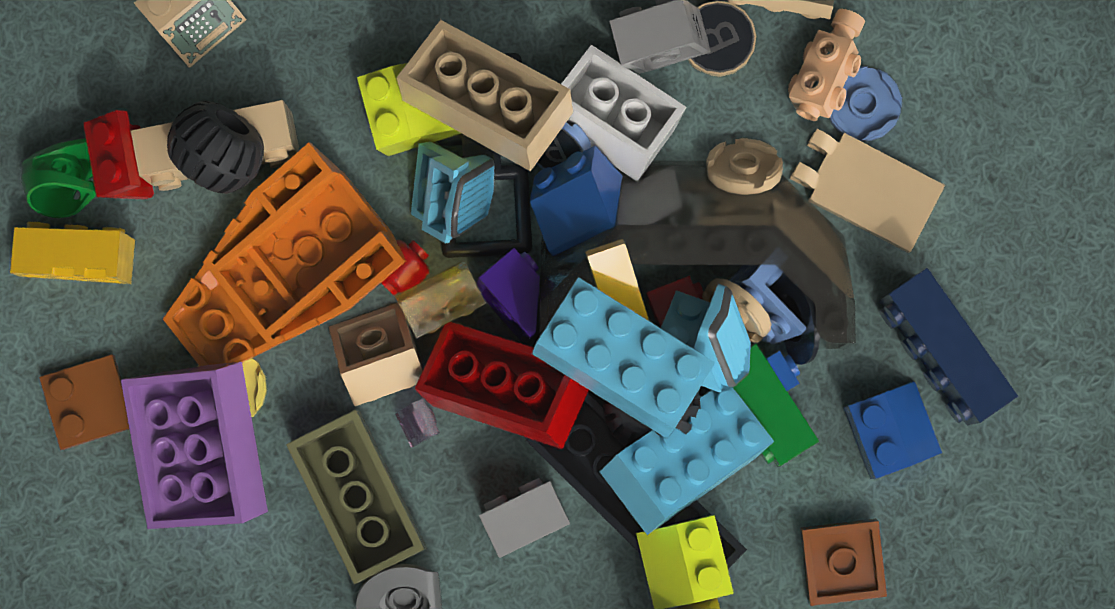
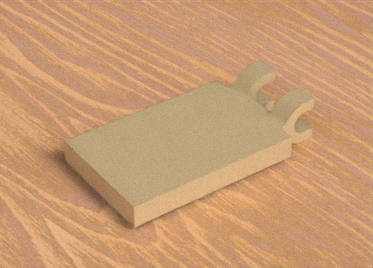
(869, 189)

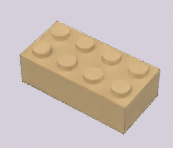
(485, 95)
(271, 120)

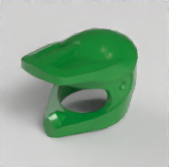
(55, 176)

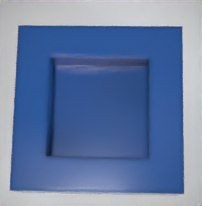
(785, 370)

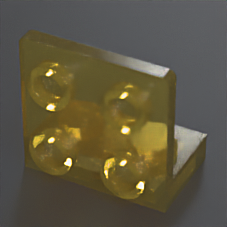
(440, 299)

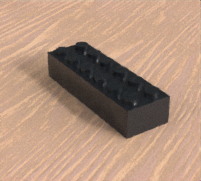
(587, 453)

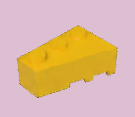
(73, 253)

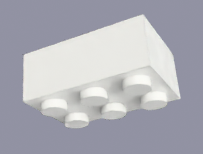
(620, 111)

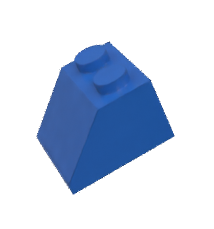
(576, 199)
(892, 430)

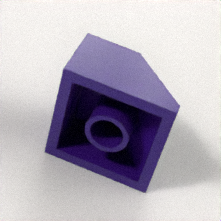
(513, 293)

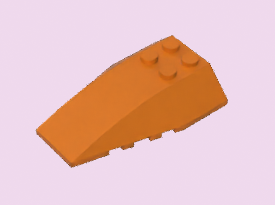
(285, 265)

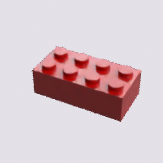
(500, 385)

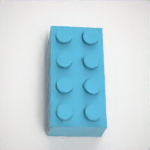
(623, 358)
(666, 475)

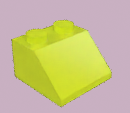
(685, 563)

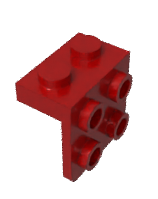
(114, 157)

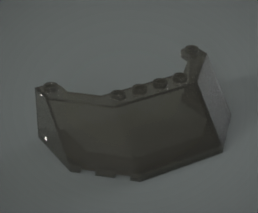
(686, 220)

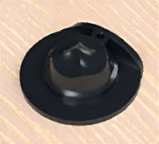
(804, 346)

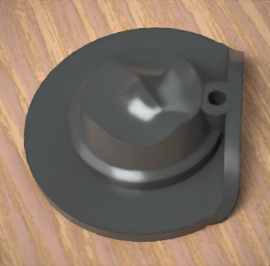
(401, 588)

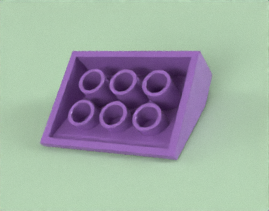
(195, 446)

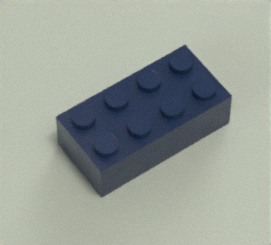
(947, 349)

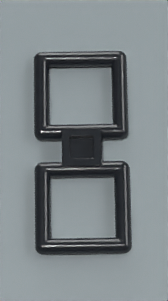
(521, 195)

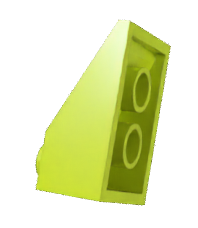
(392, 121)

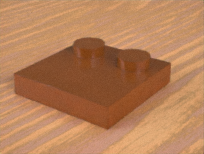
(86, 402)
(843, 562)

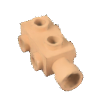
(828, 69)

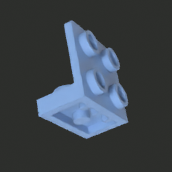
(756, 281)

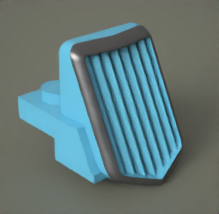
(451, 191)
(713, 331)

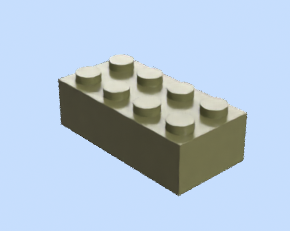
(356, 496)

